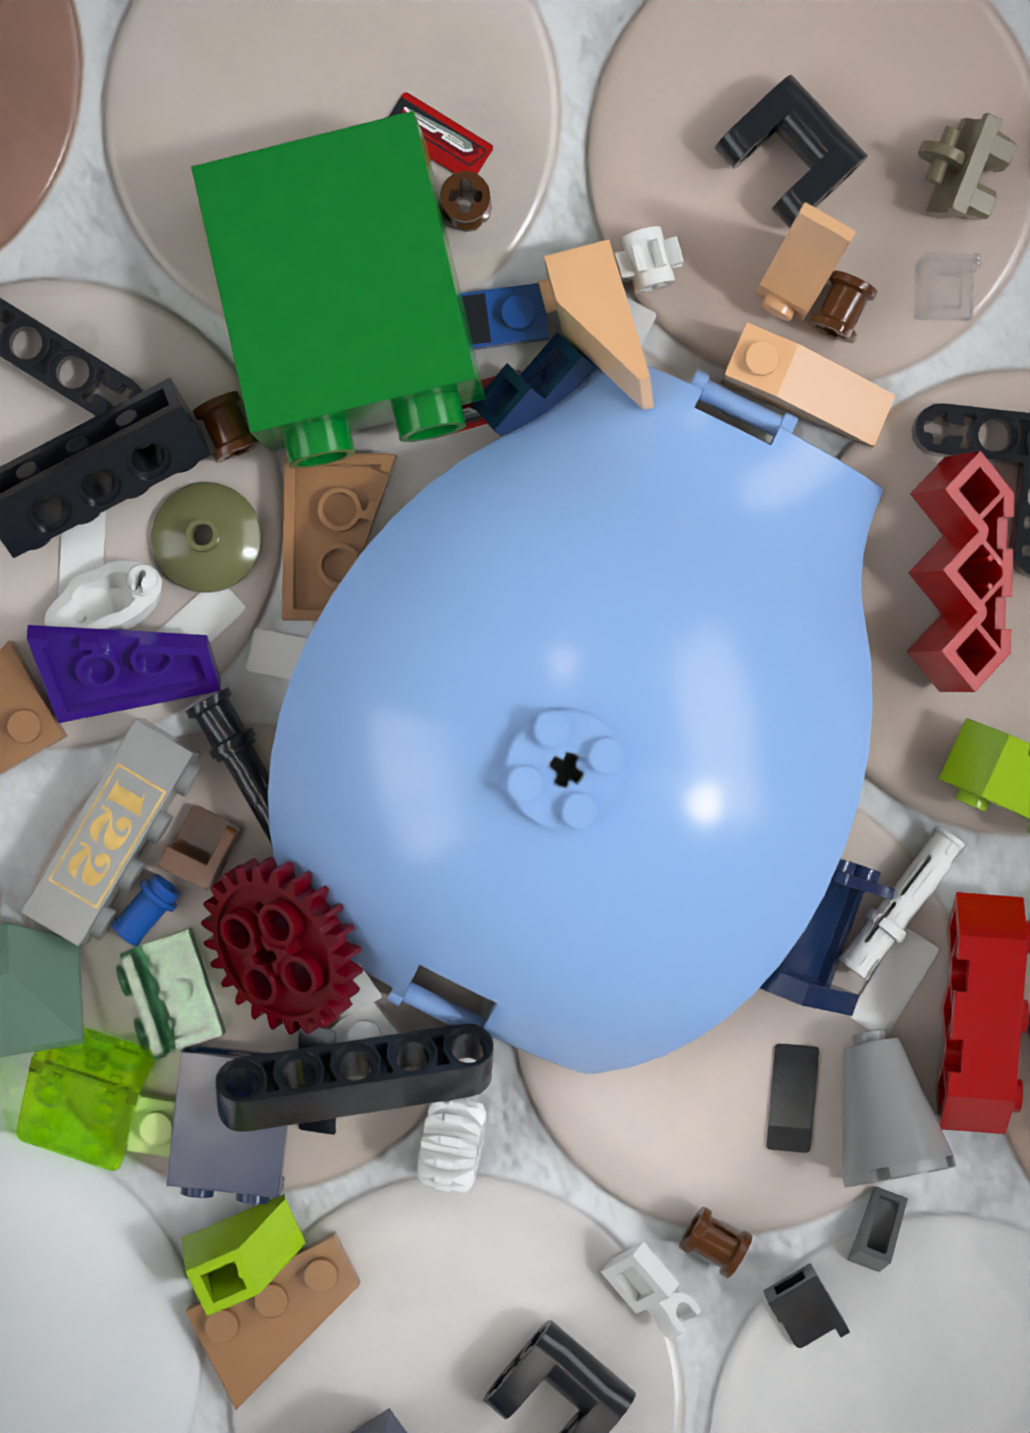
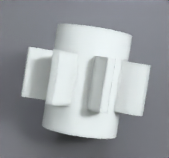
(648, 259)

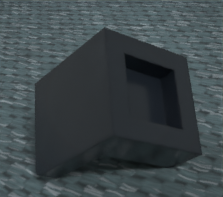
(805, 1307)

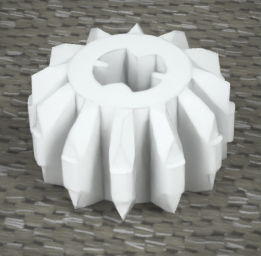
(451, 1145)

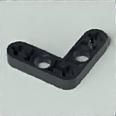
(1015, 453)

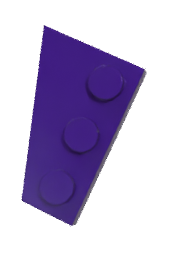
(119, 670)

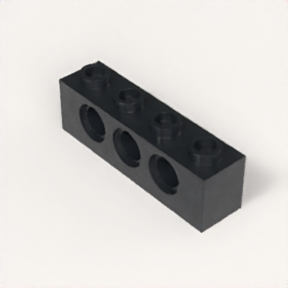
(102, 443)

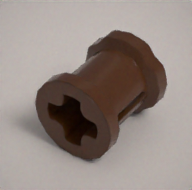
(452, 192)
(843, 306)
(226, 426)
(716, 1242)

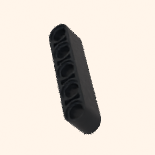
(335, 1096)

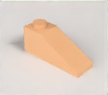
(803, 263)
(596, 315)
(806, 385)

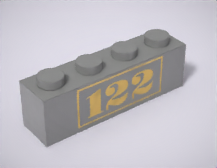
(112, 833)

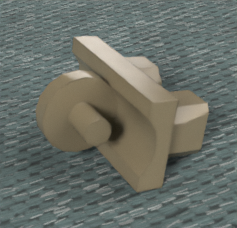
(958, 164)

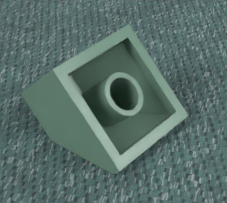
(38, 991)

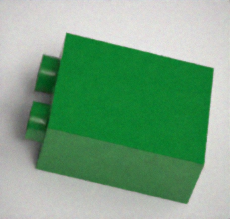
(339, 289)

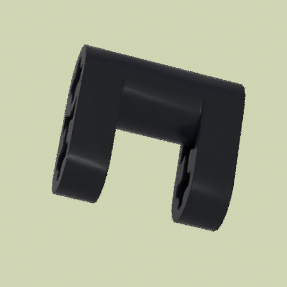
(808, 132)
(569, 1370)

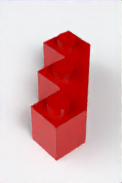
(965, 572)
(983, 1013)

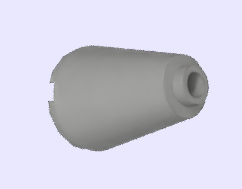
(887, 1115)

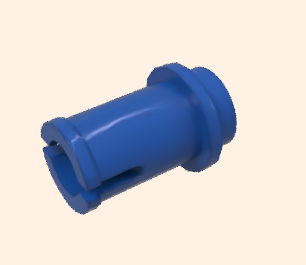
(146, 909)

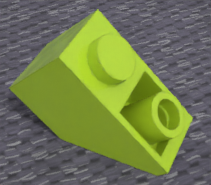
(241, 1254)

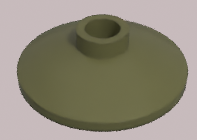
(229, 553)

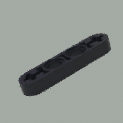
(53, 355)

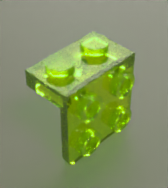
(85, 1098)

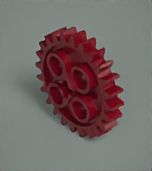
(281, 945)

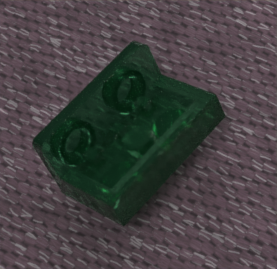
(170, 994)

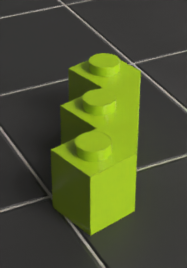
(989, 769)

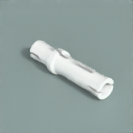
(910, 893)

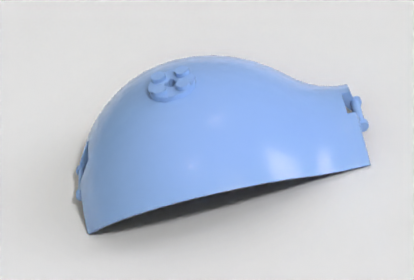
(617, 598)

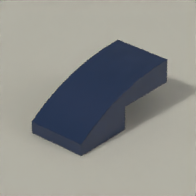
(522, 397)

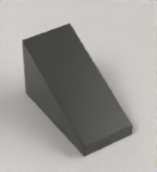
(878, 1230)

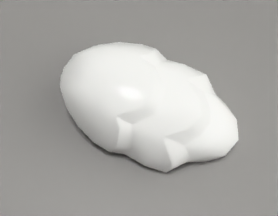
(108, 597)

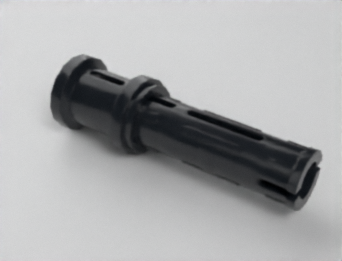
(234, 746)

